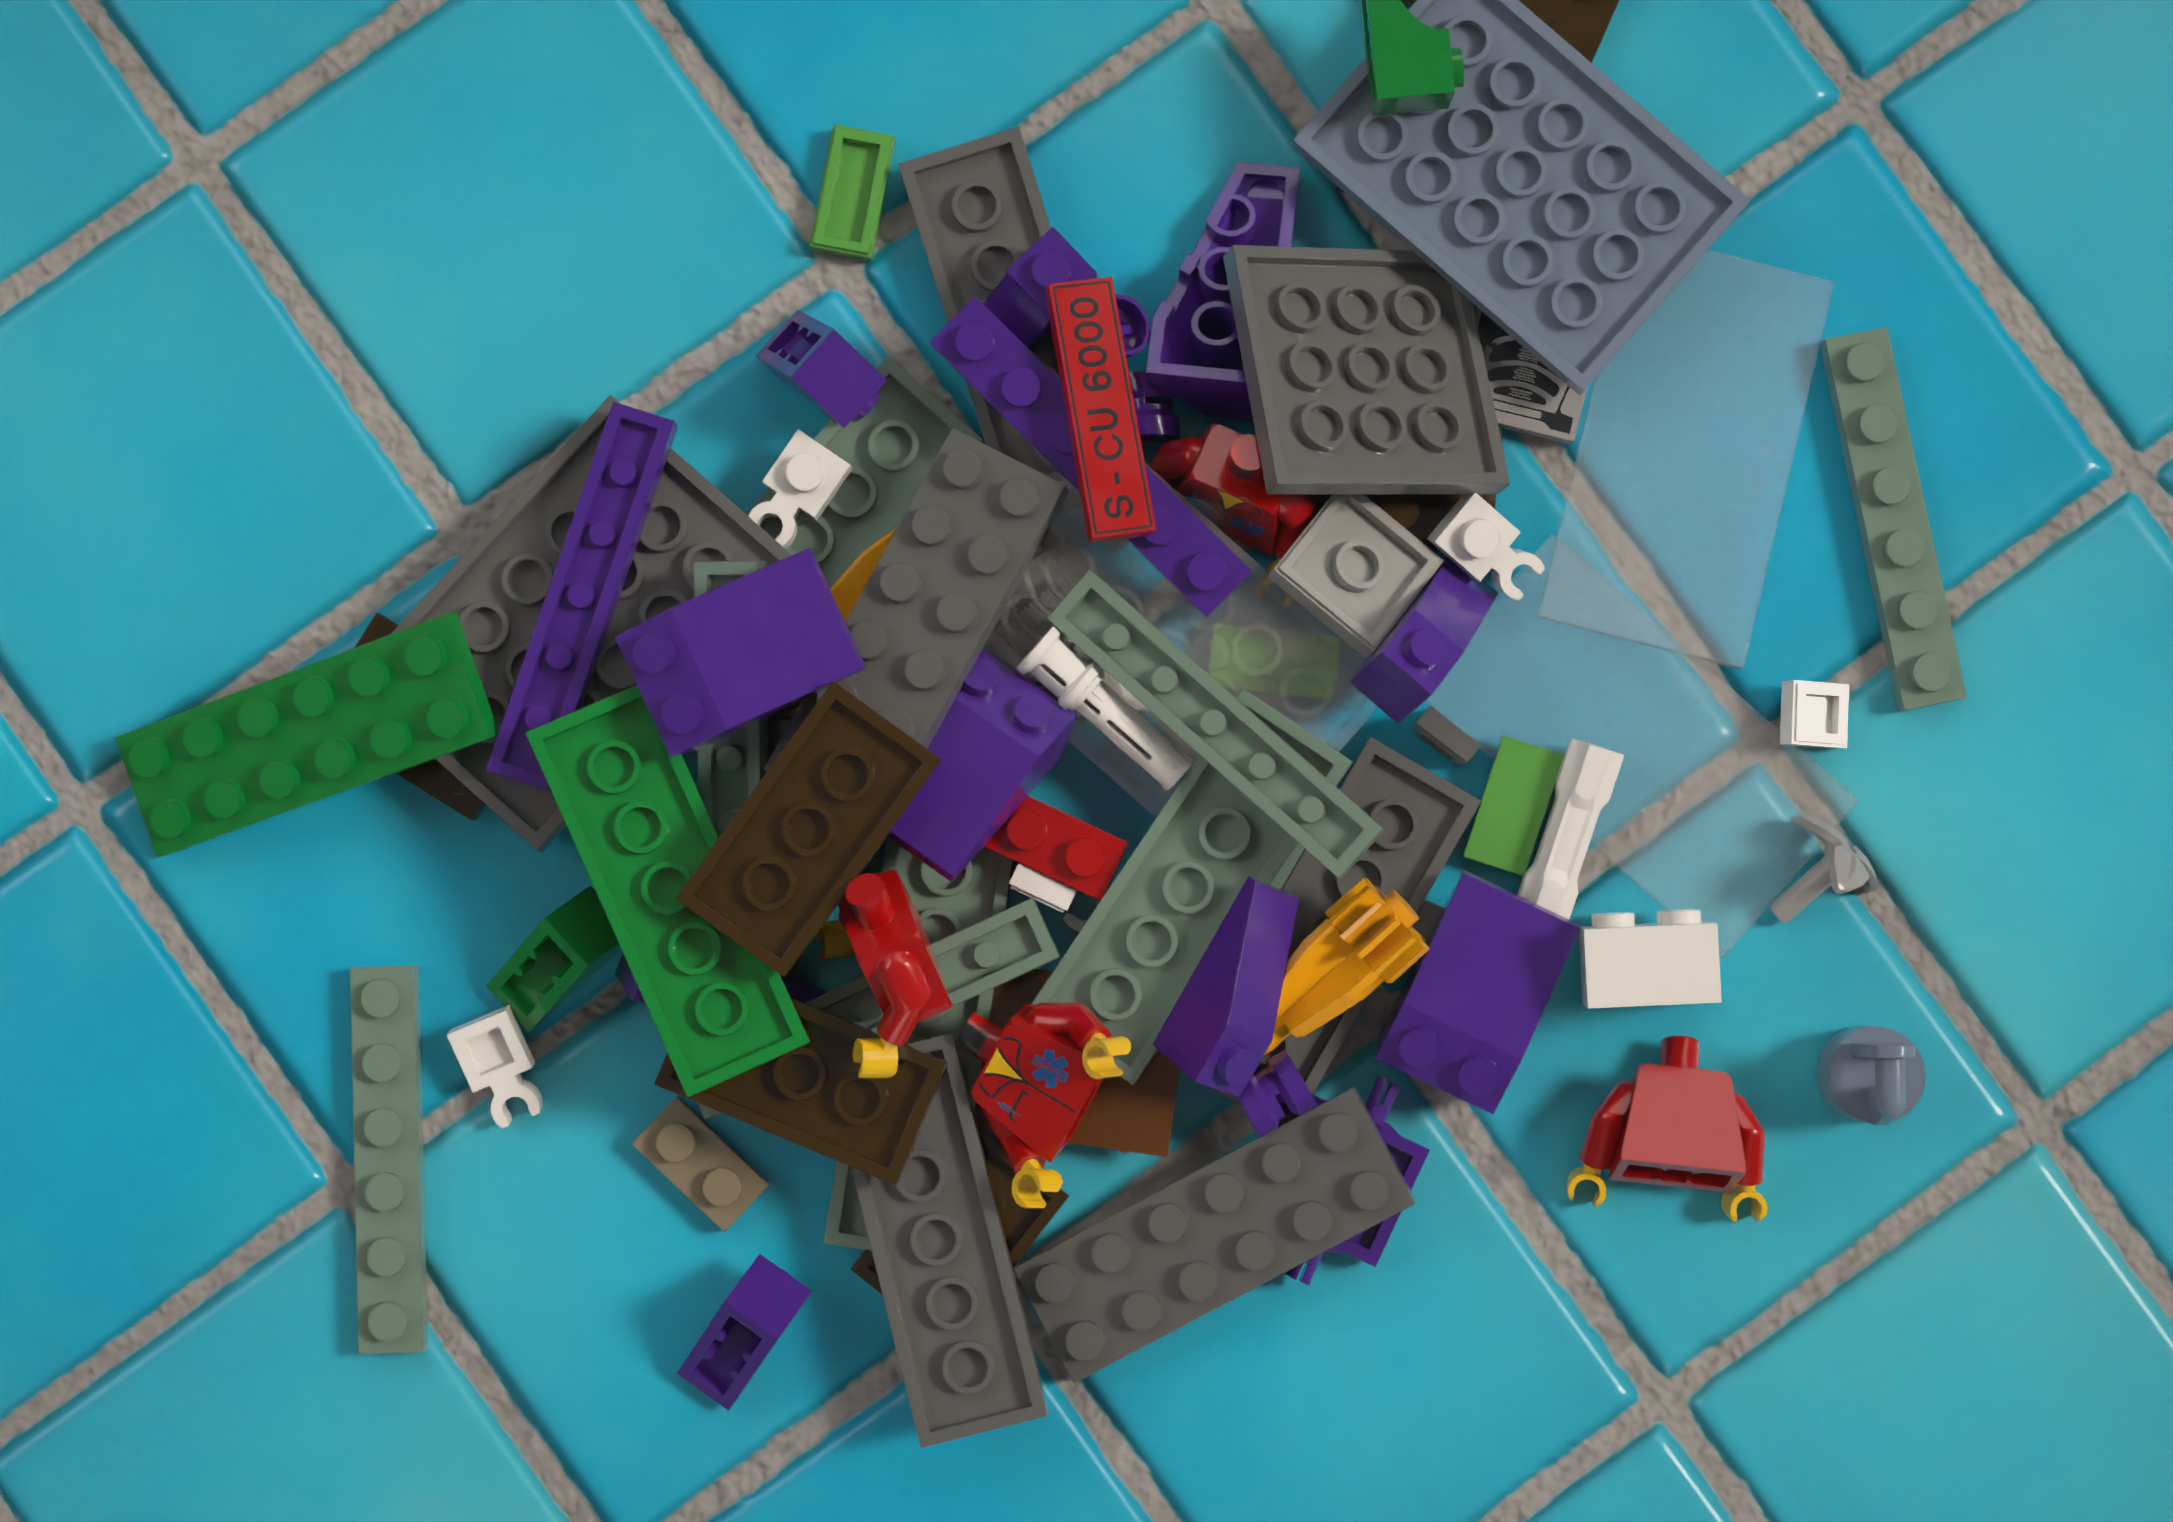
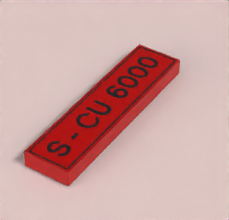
(1100, 410)

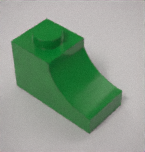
(1407, 60)
(555, 959)

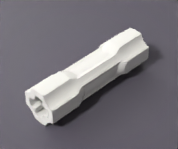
(1580, 794)

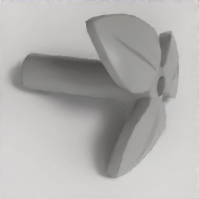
(1841, 867)

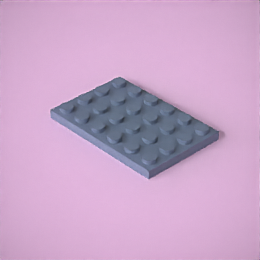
(1533, 187)

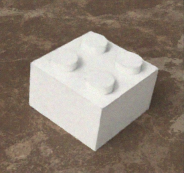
(1649, 962)

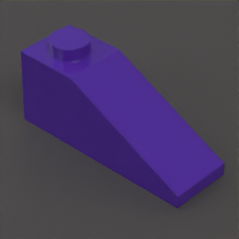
(1425, 641)
(1234, 993)

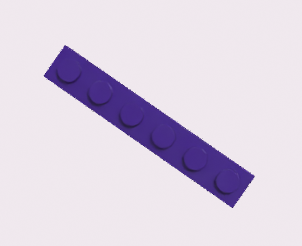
(1034, 405)
(584, 585)

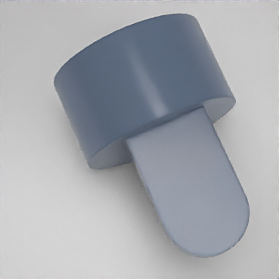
(1871, 1074)

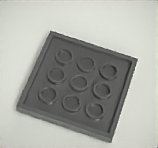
(1363, 373)

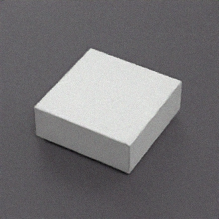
(1814, 714)
(1042, 888)

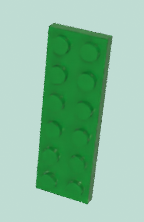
(308, 735)
(641, 843)

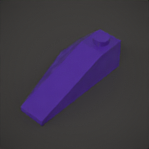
(1194, 331)

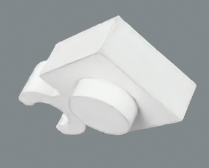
(804, 481)
(1479, 541)
(494, 1056)

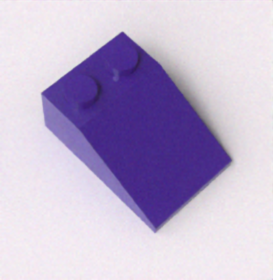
(740, 653)
(994, 753)
(1477, 992)

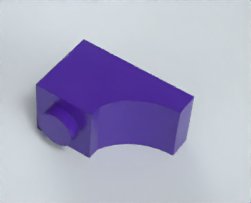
(1020, 295)
(823, 368)
(743, 1331)

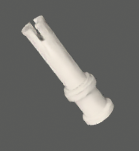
(1082, 689)

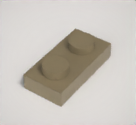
(701, 1163)

